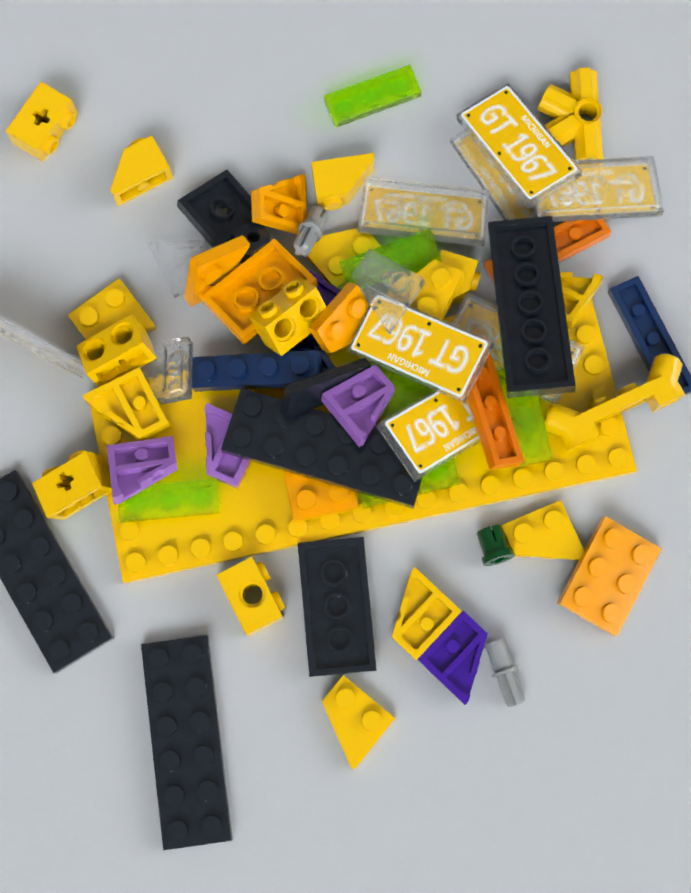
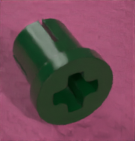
(494, 546)

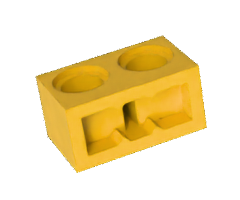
(287, 315)
(116, 351)

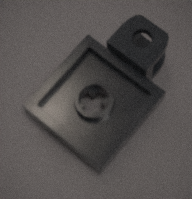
(217, 229)

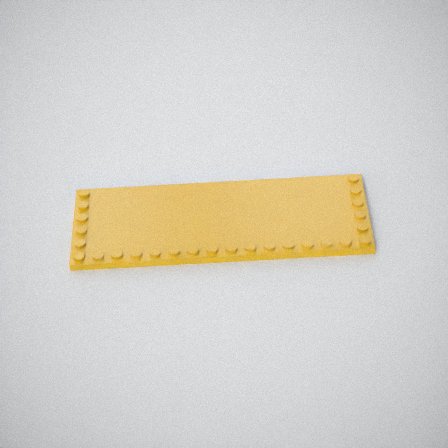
(259, 512)

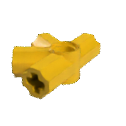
(567, 107)

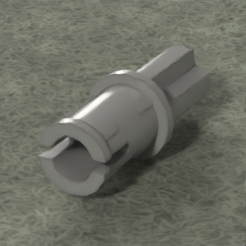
(310, 231)
(505, 672)

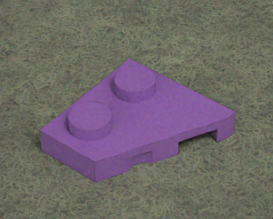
(360, 402)
(139, 465)
(219, 465)

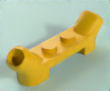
(658, 391)

